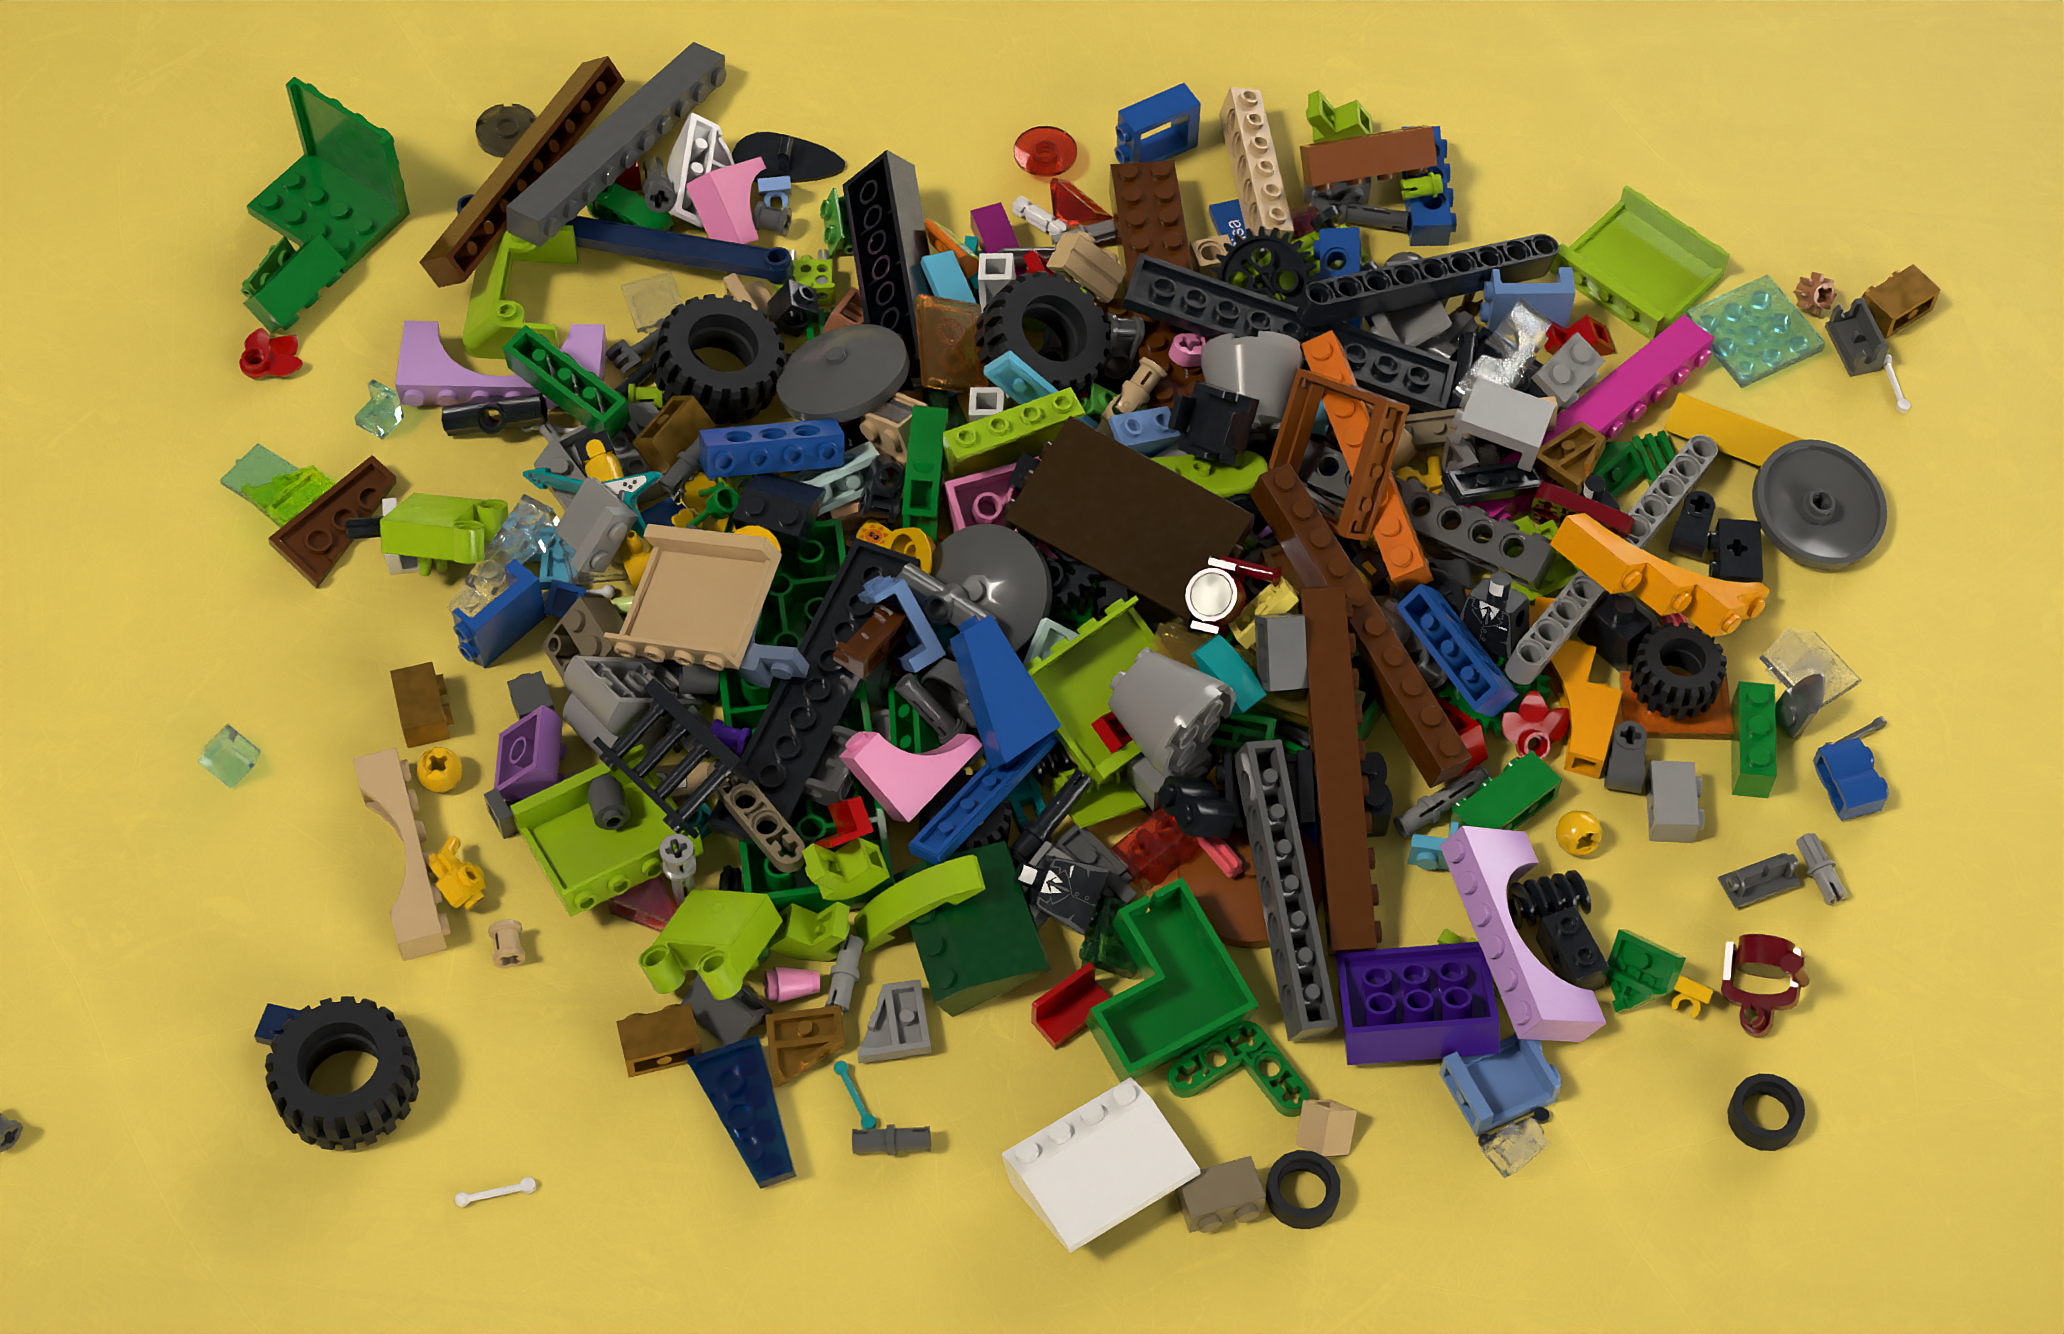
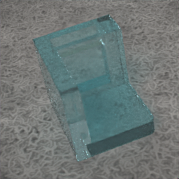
(381, 412)
(229, 756)

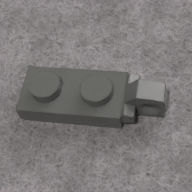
(1086, 848)

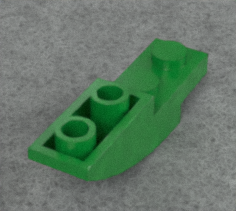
(924, 469)

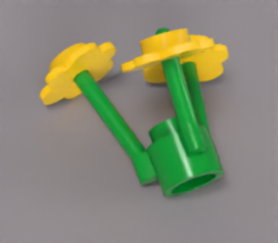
(709, 500)

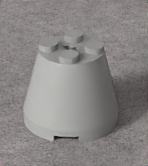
(1257, 368)
(1169, 709)

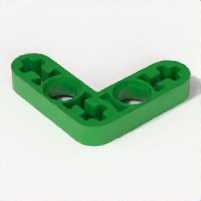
(1247, 1056)

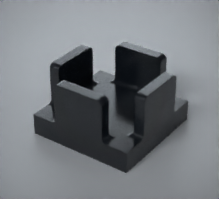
(1214, 422)

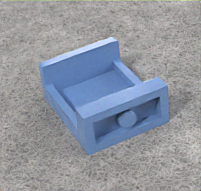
(1549, 299)
(1145, 430)
(923, 644)
(1502, 1085)

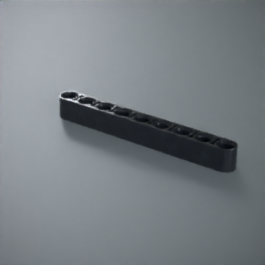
(1425, 280)

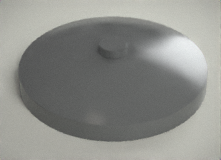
(843, 373)
(1819, 504)
(1000, 574)

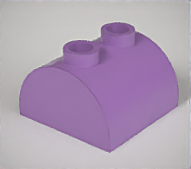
(530, 755)

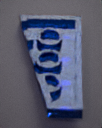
(746, 1103)

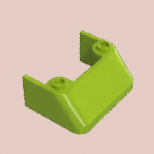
(492, 318)

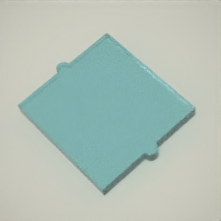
(256, 468)

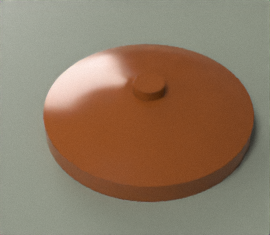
(1235, 903)

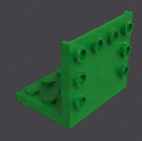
(342, 184)

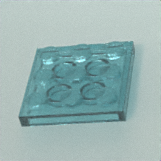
(1756, 331)

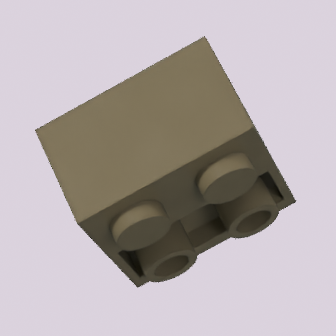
(582, 632)

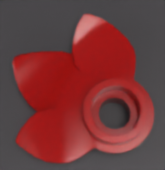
(269, 355)
(1534, 721)

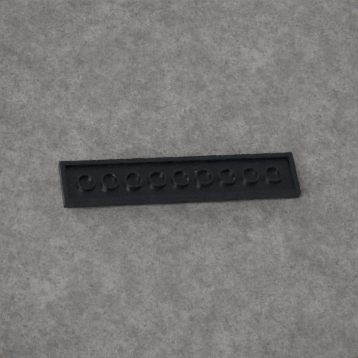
(1220, 308)
(804, 710)

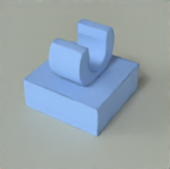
(775, 187)

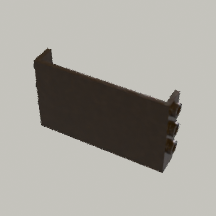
(1126, 516)

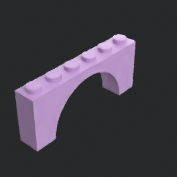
(433, 379)
(1534, 997)

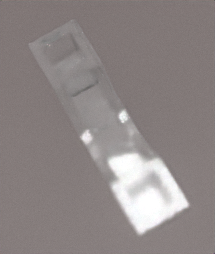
(1517, 337)
(523, 534)

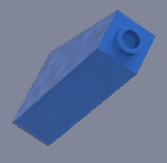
(1000, 691)

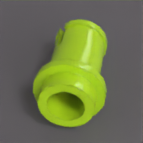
(1422, 186)

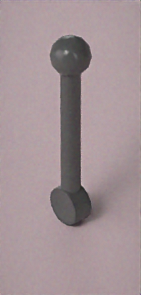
(1876, 725)

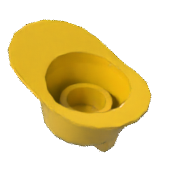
(914, 543)

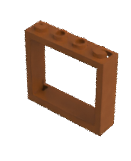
(1374, 457)

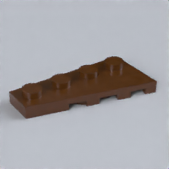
(317, 534)

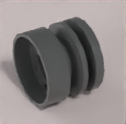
(947, 687)

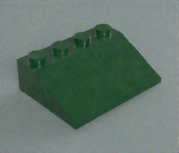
(982, 942)

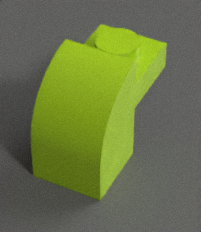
(1338, 122)
(847, 871)
(810, 934)

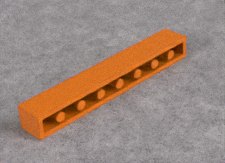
(1350, 422)

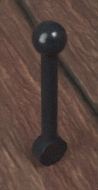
(1541, 1115)

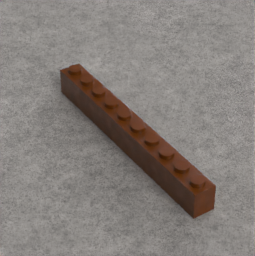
(540, 147)
(1382, 657)
(1337, 773)

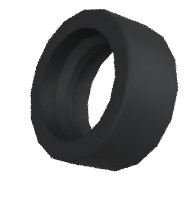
(1777, 1088)
(1301, 1217)

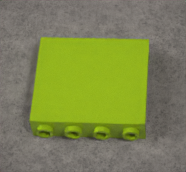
(1642, 264)
(1005, 435)
(1078, 682)
(588, 861)

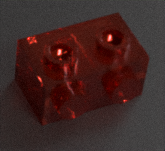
(1154, 850)

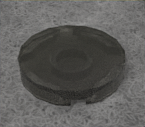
(502, 127)

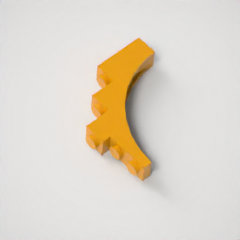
(1621, 567)
(1589, 704)

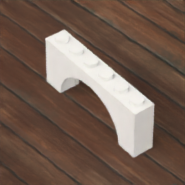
(993, 274)

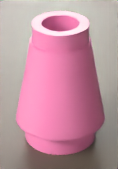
(790, 983)

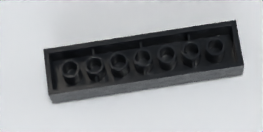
(888, 247)

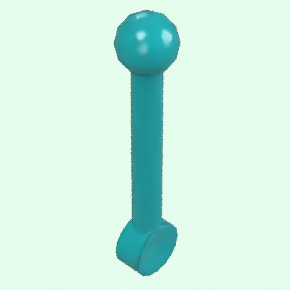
(867, 1120)

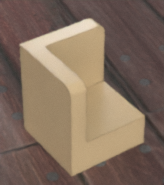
(1326, 1127)

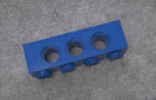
(1430, 217)
(1341, 245)
(771, 448)
(1456, 651)

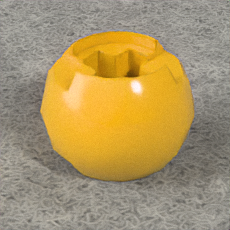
(443, 759)
(1578, 833)

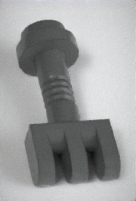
(628, 357)

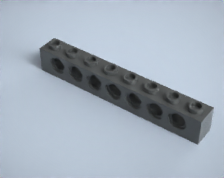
(1526, 569)
(1285, 890)

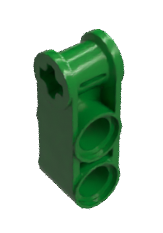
(627, 207)

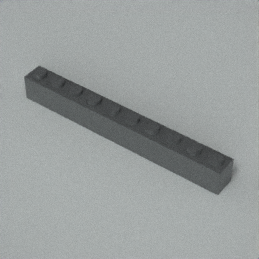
(615, 144)

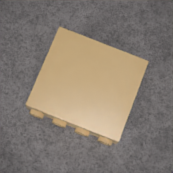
(697, 597)

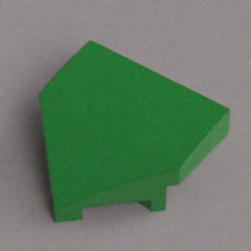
(1640, 970)

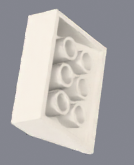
(1099, 1164)

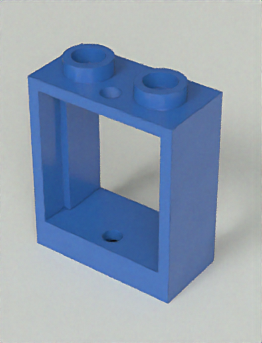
(1172, 105)

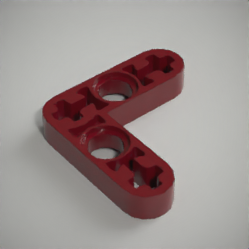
(1555, 502)

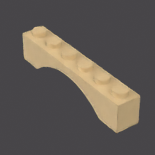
(415, 913)

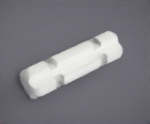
(1038, 217)

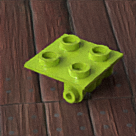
(1105, 801)

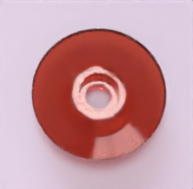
(1045, 151)

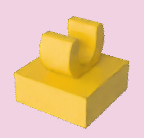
(1692, 991)

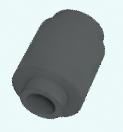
(608, 803)

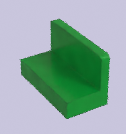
(1619, 466)

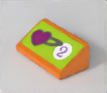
(945, 240)

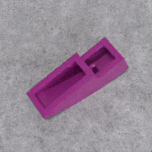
(994, 230)

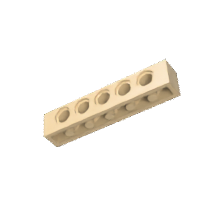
(1254, 162)

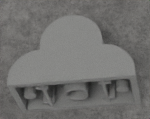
(611, 698)

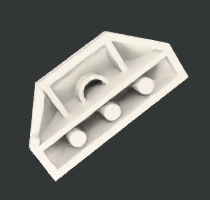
(693, 155)

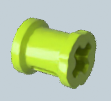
(646, 394)

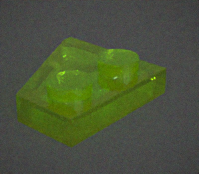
(288, 493)

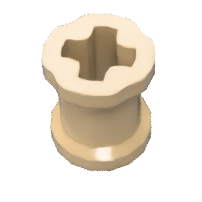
(507, 943)

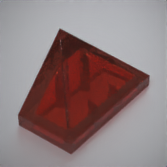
(1073, 205)

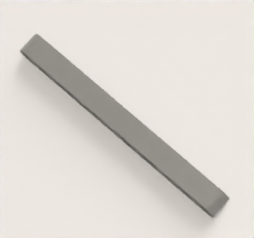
(1582, 592)

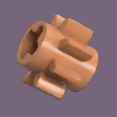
(1815, 293)

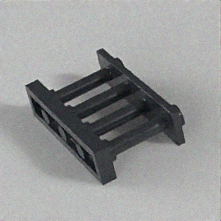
(704, 746)

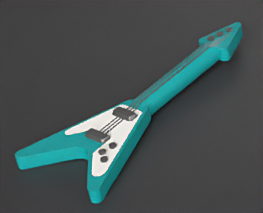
(624, 488)

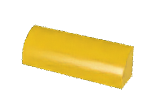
(1730, 431)

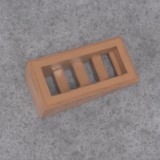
(846, 312)

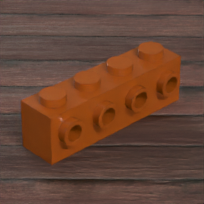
(1368, 156)

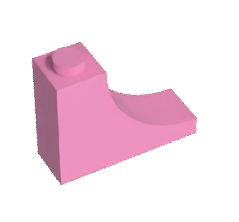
(724, 201)
(902, 779)

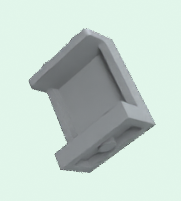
(1504, 418)

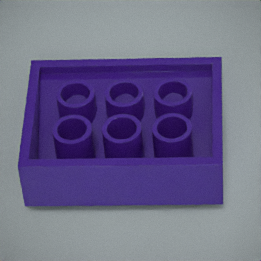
(1417, 1003)

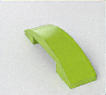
(915, 896)

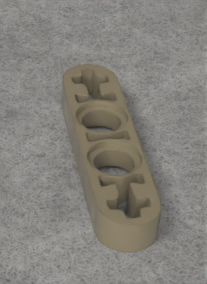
(753, 816)

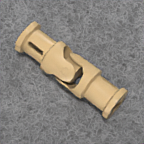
(1133, 393)

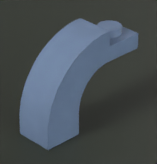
(765, 661)

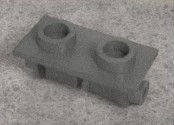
(1760, 879)

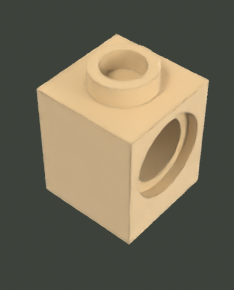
(1204, 253)

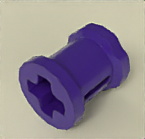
(732, 737)

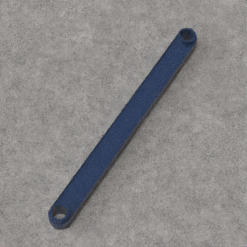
(679, 248)

